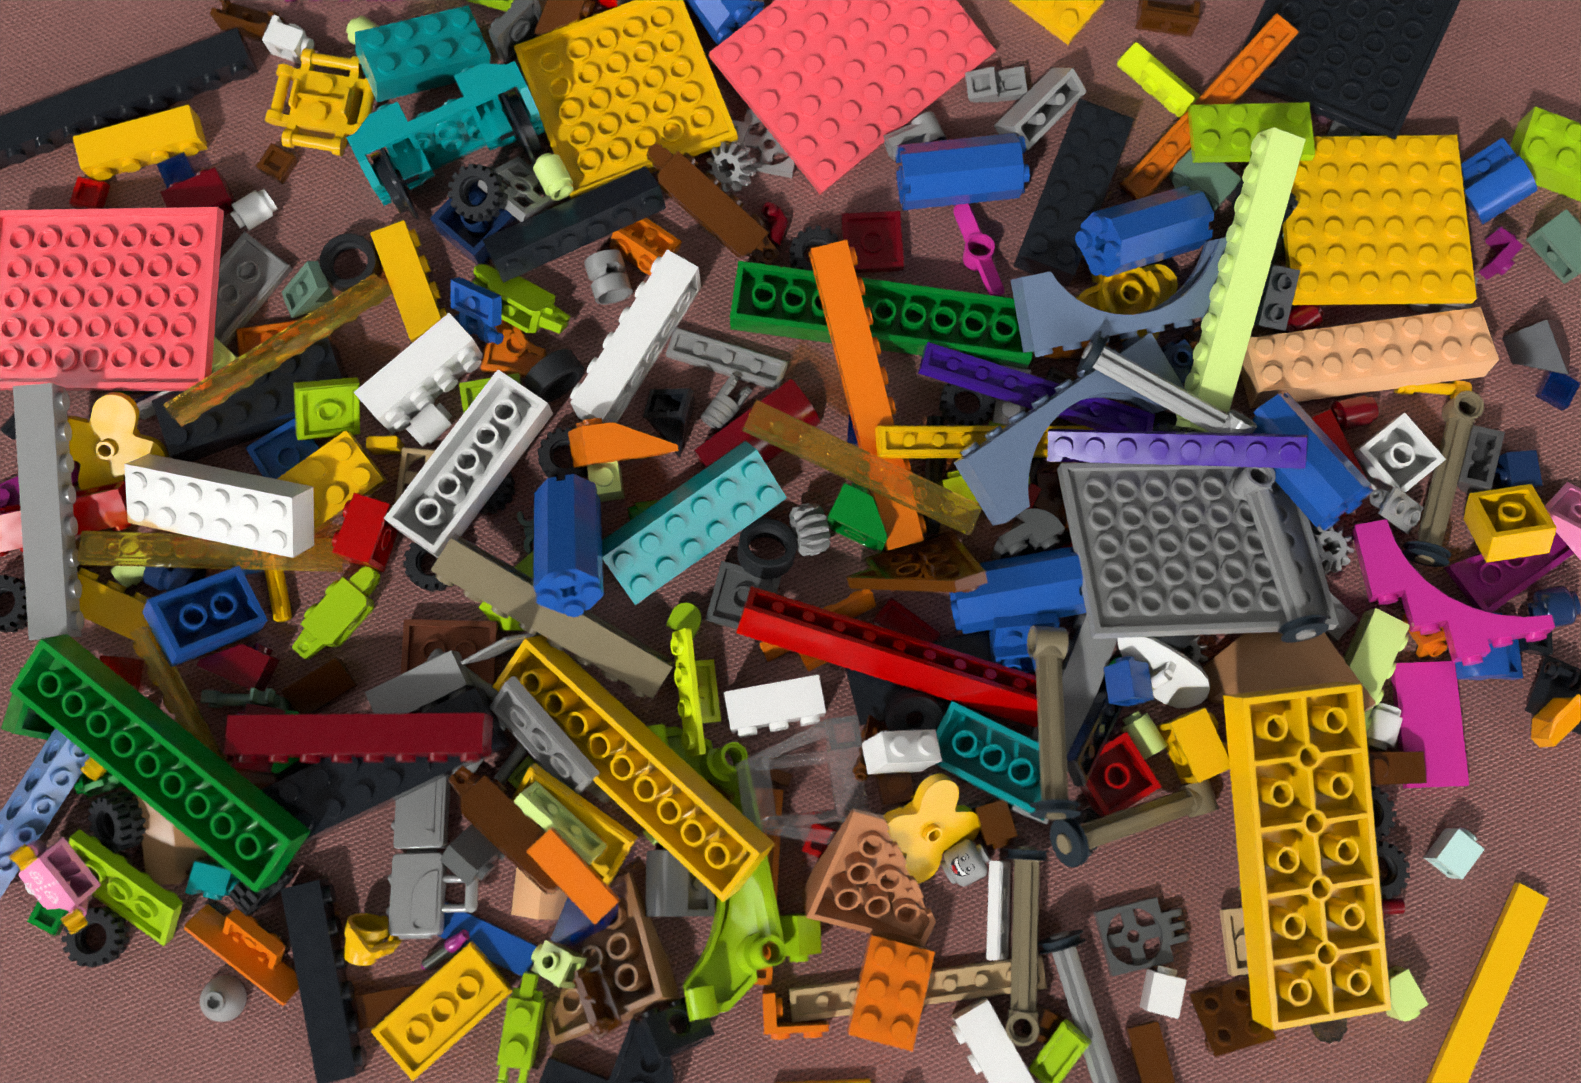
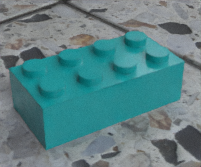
(420, 52)
(990, 757)

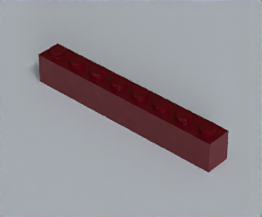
(359, 736)

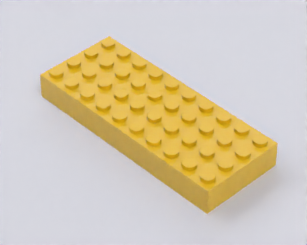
(1307, 854)

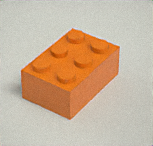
(890, 992)

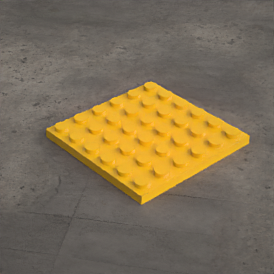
(622, 86)
(1380, 223)

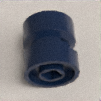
(172, 577)

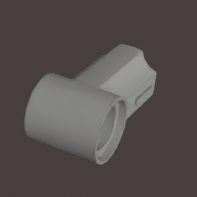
(922, 129)

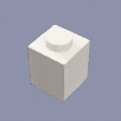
(1163, 992)

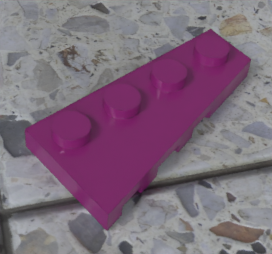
(1496, 582)

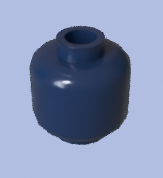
(1558, 602)

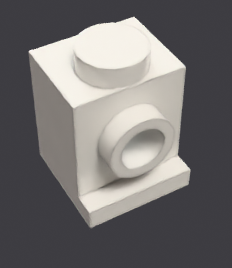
(286, 40)

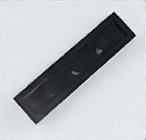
(1092, 737)

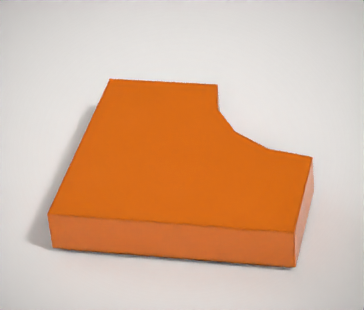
(513, 355)

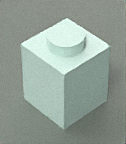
(1454, 852)

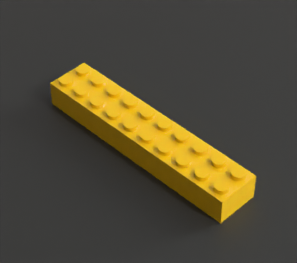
(642, 771)

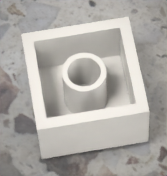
(1397, 456)

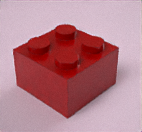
(365, 534)
(1119, 777)

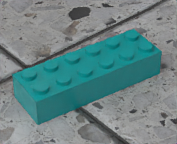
(691, 521)

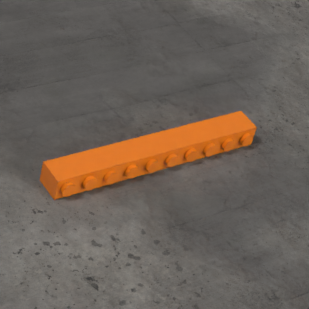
(861, 374)

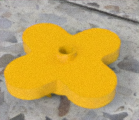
(1141, 286)
(111, 424)
(931, 825)

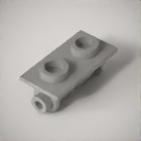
(1397, 508)

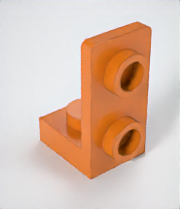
(773, 1009)

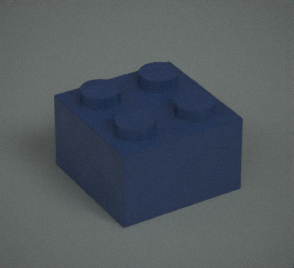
(467, 233)

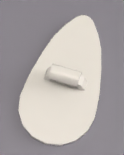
(1173, 675)

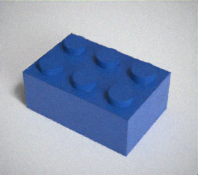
(204, 616)

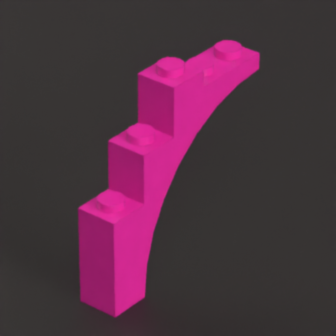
(1427, 609)

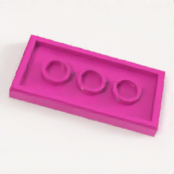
(1431, 720)

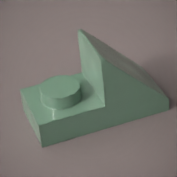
(307, 290)

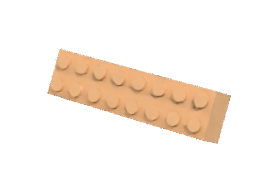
(1368, 356)

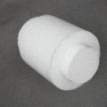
(253, 209)
(429, 423)
(1384, 727)

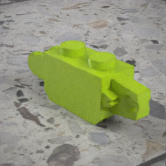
(523, 302)
(338, 613)
(521, 1029)

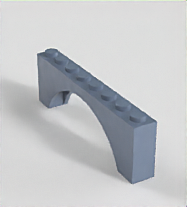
(1055, 318)
(1001, 465)

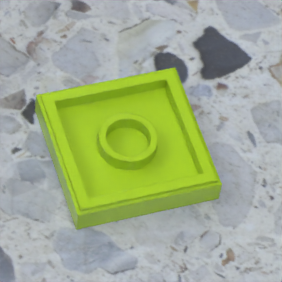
(326, 408)

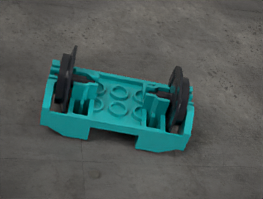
(446, 132)

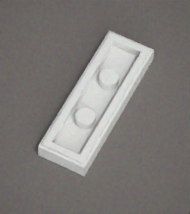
(998, 910)

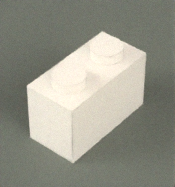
(901, 751)

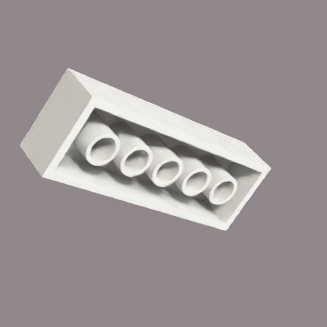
(637, 340)
(469, 463)
(220, 505)

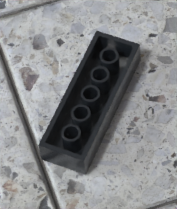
(1073, 190)
(252, 409)

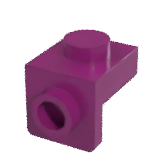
(1507, 247)

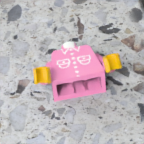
(57, 879)

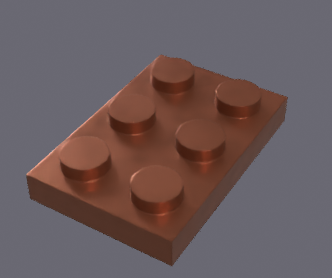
(466, 637)

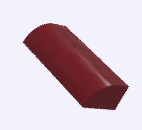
(786, 399)

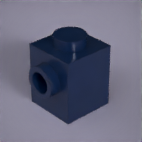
(1180, 358)
(1518, 469)

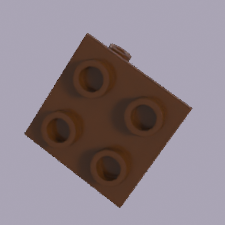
(1228, 1020)

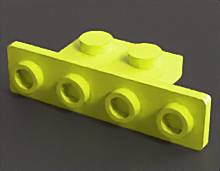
(1157, 80)
(697, 692)

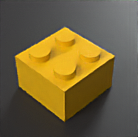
(1509, 523)
(1195, 746)

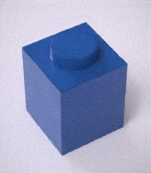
(1128, 682)

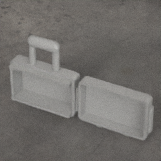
(419, 875)

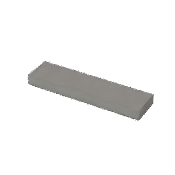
(726, 359)

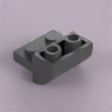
(1031, 533)
(674, 889)

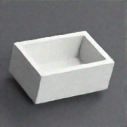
(775, 705)

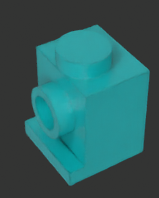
(212, 879)

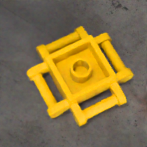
(320, 102)

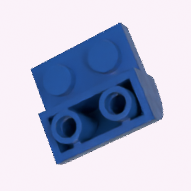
(1495, 181)
(1010, 636)
(1498, 664)

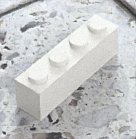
(989, 1044)

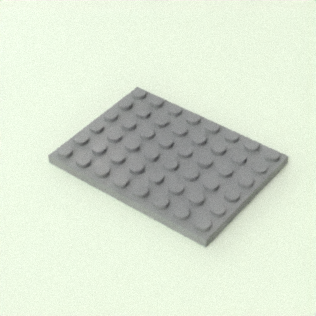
(1180, 551)

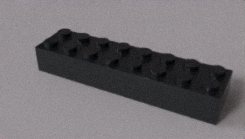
(339, 793)

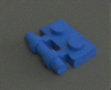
(478, 309)

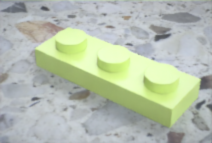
(550, 813)

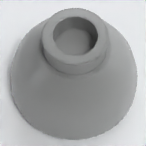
(223, 998)

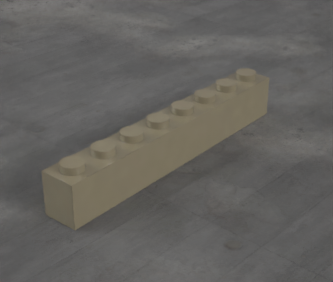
(586, 636)

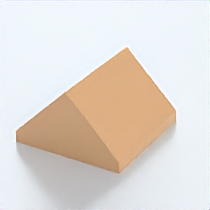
(533, 903)

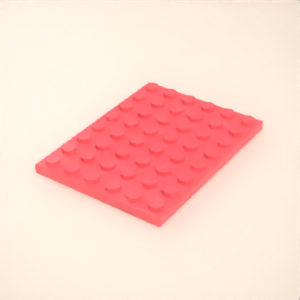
(847, 73)
(109, 297)

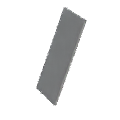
(499, 648)

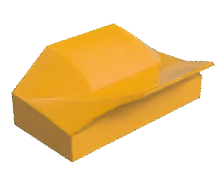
(1556, 720)

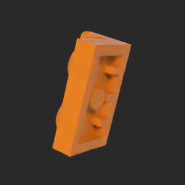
(643, 243)

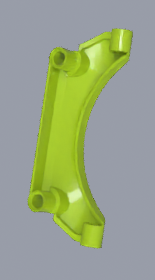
(740, 922)

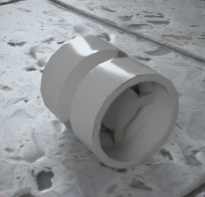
(607, 272)

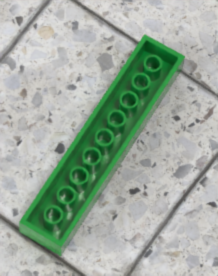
(903, 315)
(159, 761)

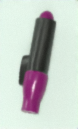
(447, 950)

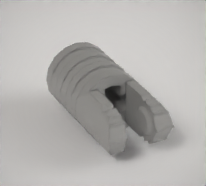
(722, 407)

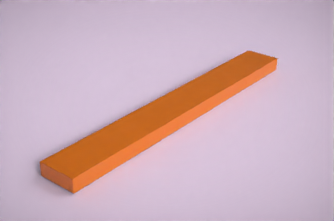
(1224, 90)

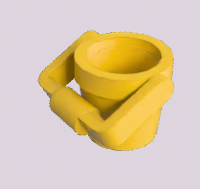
(365, 939)

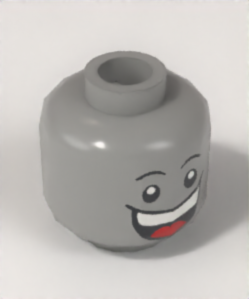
(965, 862)

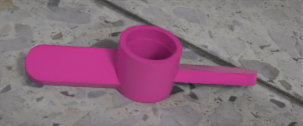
(977, 240)

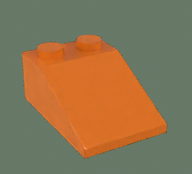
(611, 442)

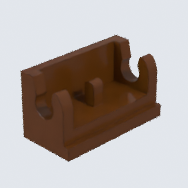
(1167, 17)
(249, 22)

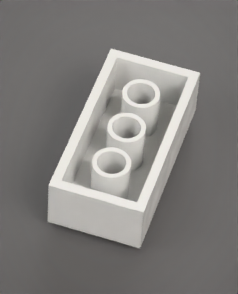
(420, 374)

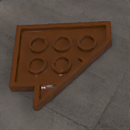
(929, 566)

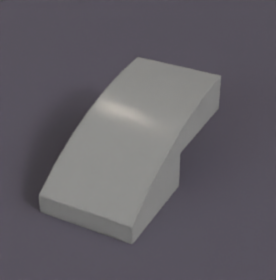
(997, 86)

